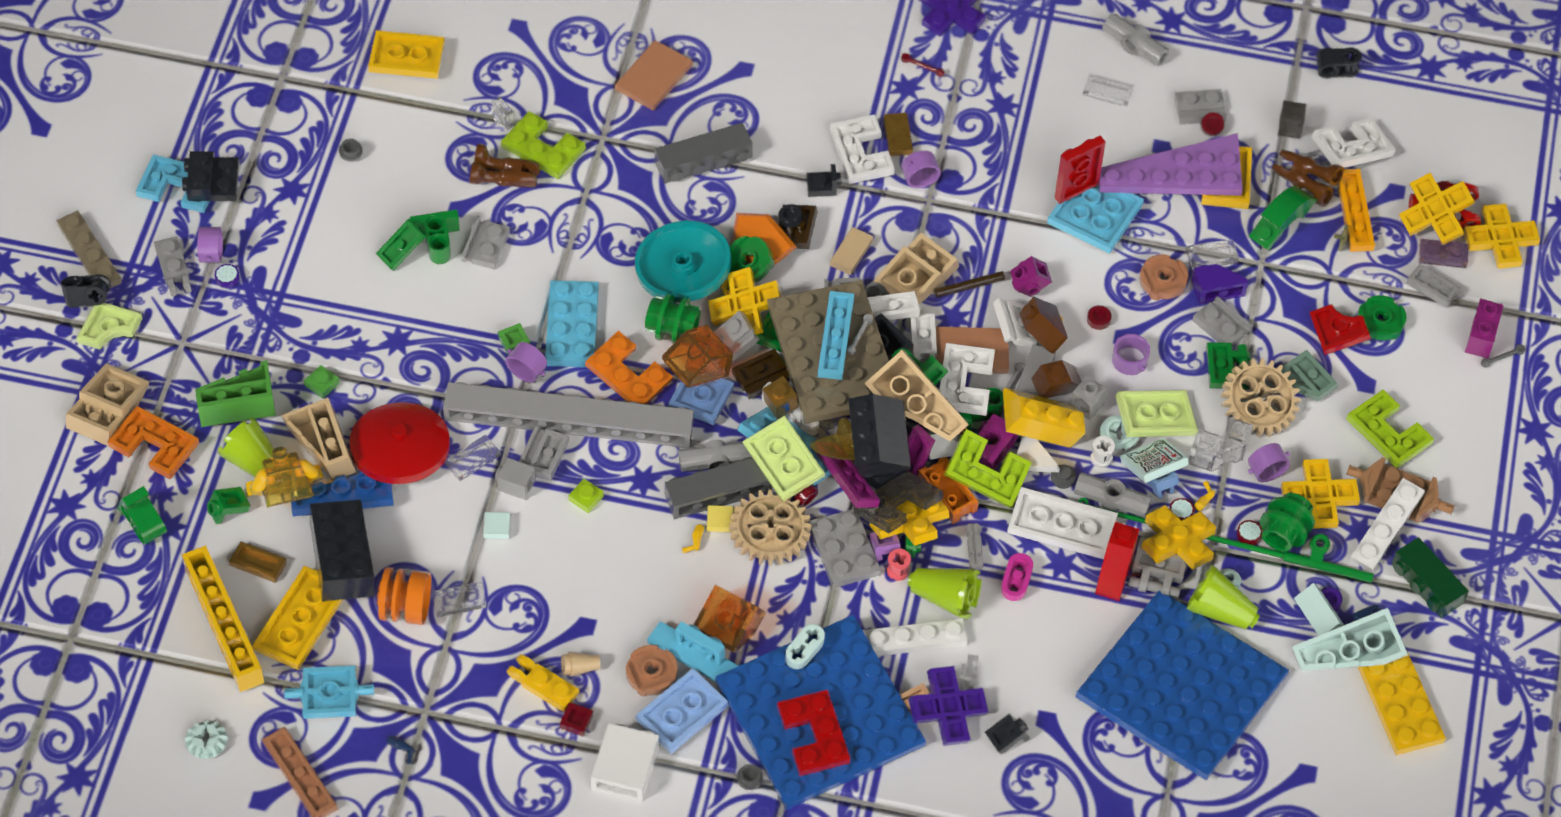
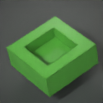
(512, 336)
(321, 381)

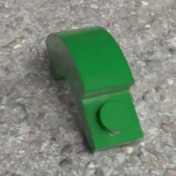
(1280, 214)

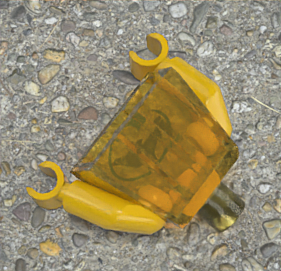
(284, 478)

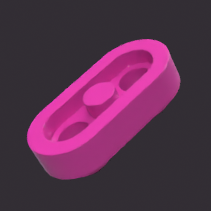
(1017, 579)

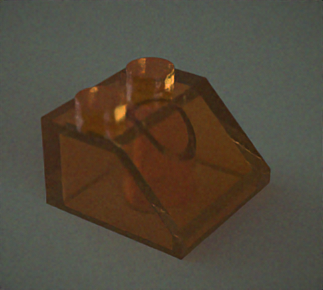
(699, 357)
(729, 618)

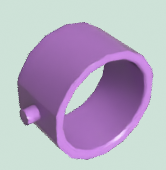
(929, 168)
(210, 244)
(1131, 341)
(526, 362)
(1268, 462)

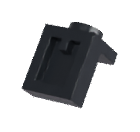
(823, 183)
(1007, 733)

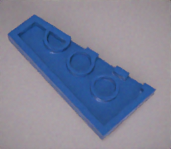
(357, 487)

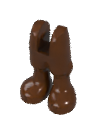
(1306, 165)
(511, 171)

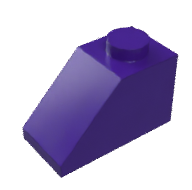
(1216, 281)

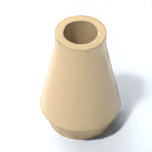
(579, 663)

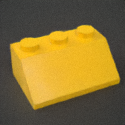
(1042, 418)

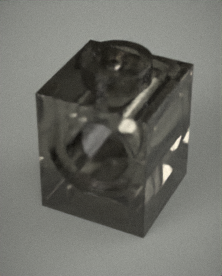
(1291, 119)

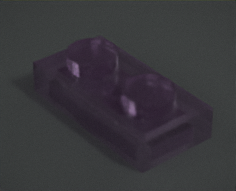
(1450, 254)

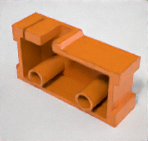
(955, 495)

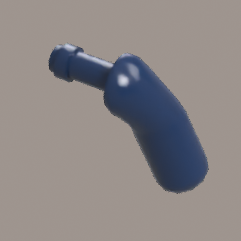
(1365, 612)
(402, 745)

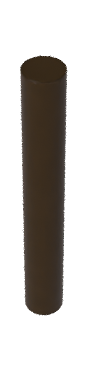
(969, 284)

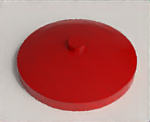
(399, 443)

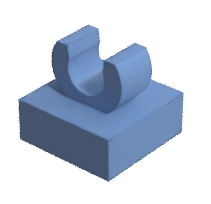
(1164, 482)

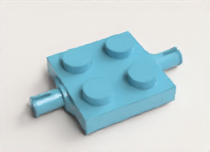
(329, 692)

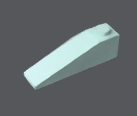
(1358, 644)

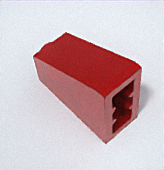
(1117, 561)

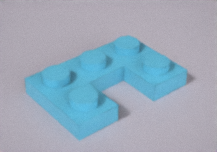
(158, 175)

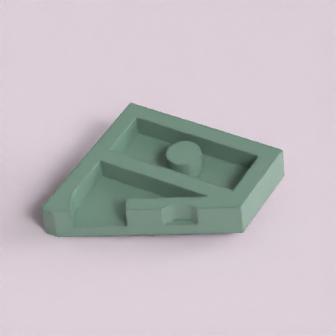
(1310, 376)

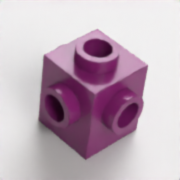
(1030, 276)

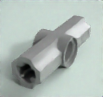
(1135, 39)
(711, 455)
(1125, 498)

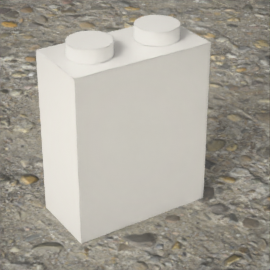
(625, 762)

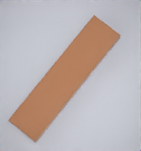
(299, 773)

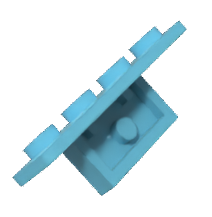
(692, 648)

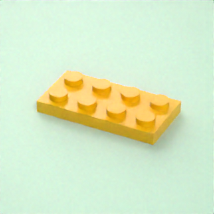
(296, 621)
(1402, 705)

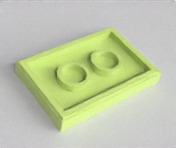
(1156, 413)
(783, 458)

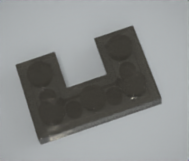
(893, 494)

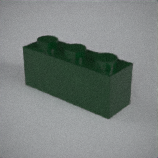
(1429, 577)

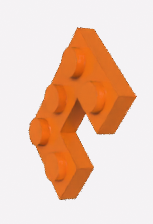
(608, 366)
(173, 442)

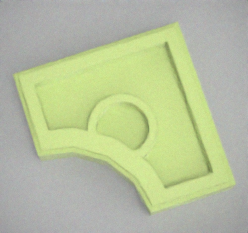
(106, 323)

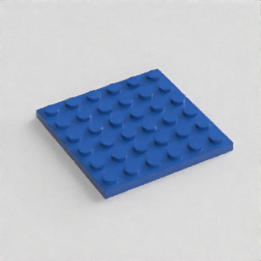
(1182, 684)
(863, 697)

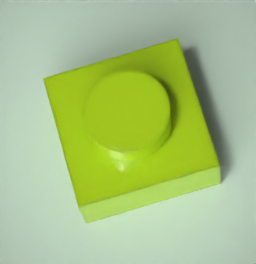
(586, 495)

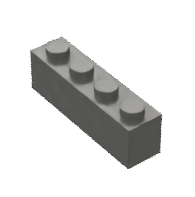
(703, 153)
(714, 487)

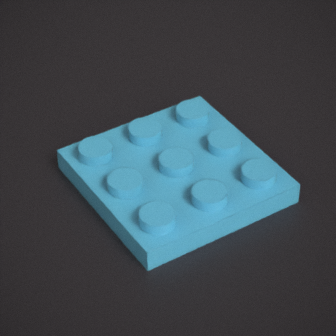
(1097, 216)

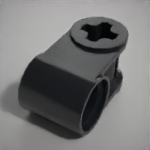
(1336, 62)
(83, 292)

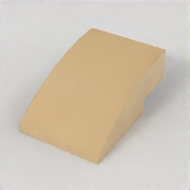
(918, 269)
(105, 403)

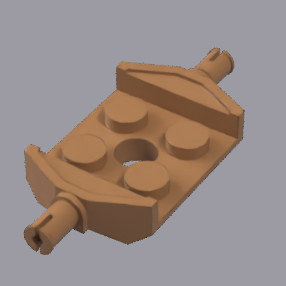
(1382, 480)

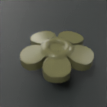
(1343, 237)

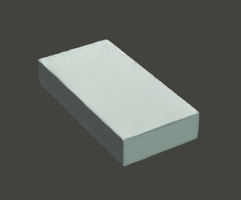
(1318, 610)

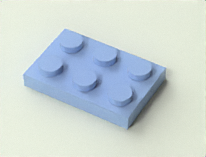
(682, 710)

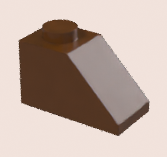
(1044, 323)
(1055, 379)

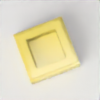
(719, 518)

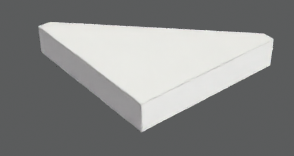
(1034, 452)

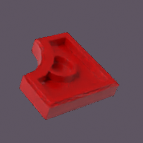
(1337, 330)

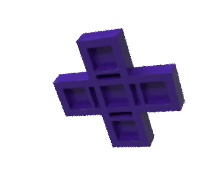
(947, 12)
(948, 705)

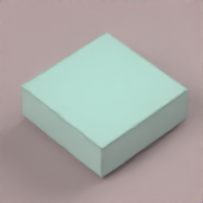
(496, 525)

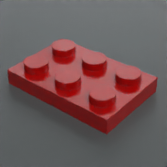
(1079, 169)

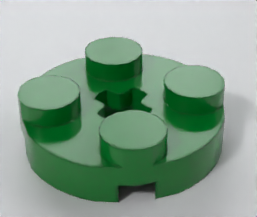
(754, 247)
(1383, 306)

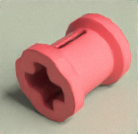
(901, 563)

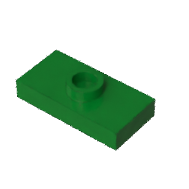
(401, 244)

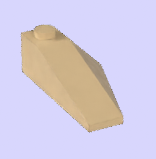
(922, 399)

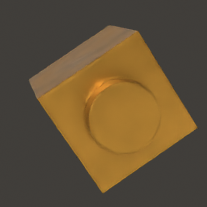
(780, 397)

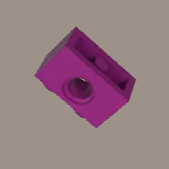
(1484, 328)
(1003, 441)

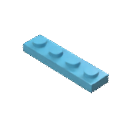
(835, 335)

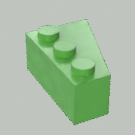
(236, 398)

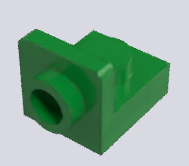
(227, 502)

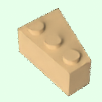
(321, 436)

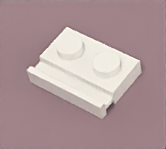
(1011, 323)

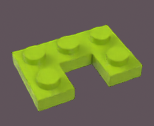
(525, 144)
(1370, 422)
(967, 470)

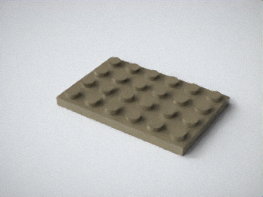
(800, 330)

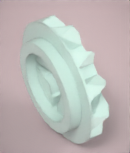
(1111, 426)
(215, 744)

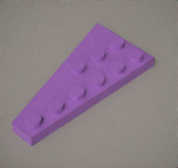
(1194, 169)

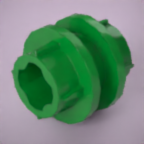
(671, 318)
(1287, 522)

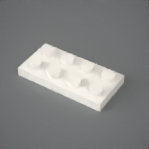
(1062, 523)

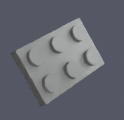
(844, 548)

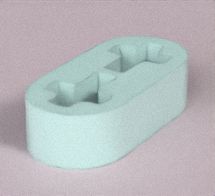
(809, 650)

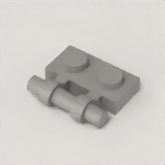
(1169, 570)

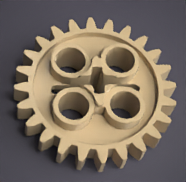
(1255, 376)
(770, 545)

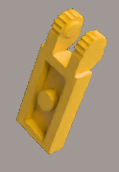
(544, 683)

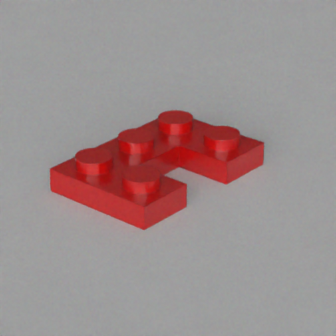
(830, 746)

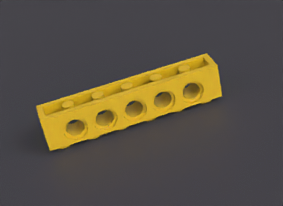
(223, 619)

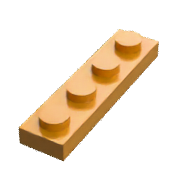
(1355, 211)

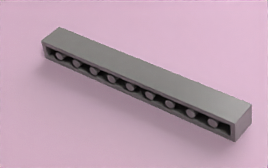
(568, 414)

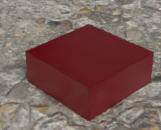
(576, 719)

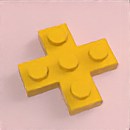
(1436, 208)
(1501, 235)
(744, 298)
(1323, 492)
(919, 522)
(1179, 537)

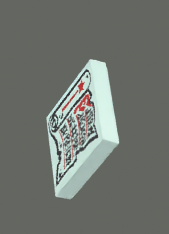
(1154, 460)

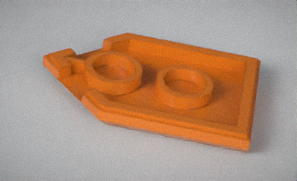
(765, 228)

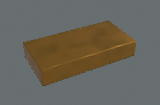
(898, 134)
(258, 562)

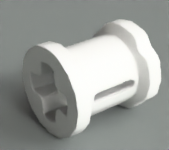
(1099, 453)

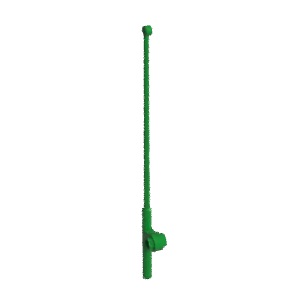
(1314, 561)

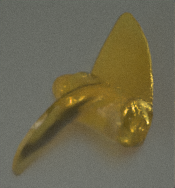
(837, 445)

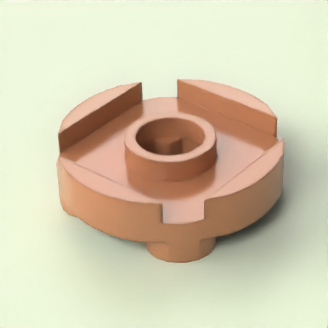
(1159, 288)
(646, 683)

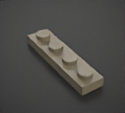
(87, 247)

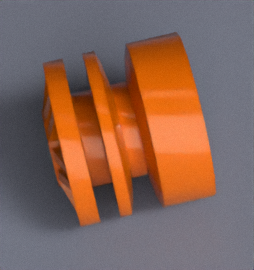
(406, 596)

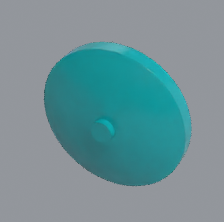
(683, 260)

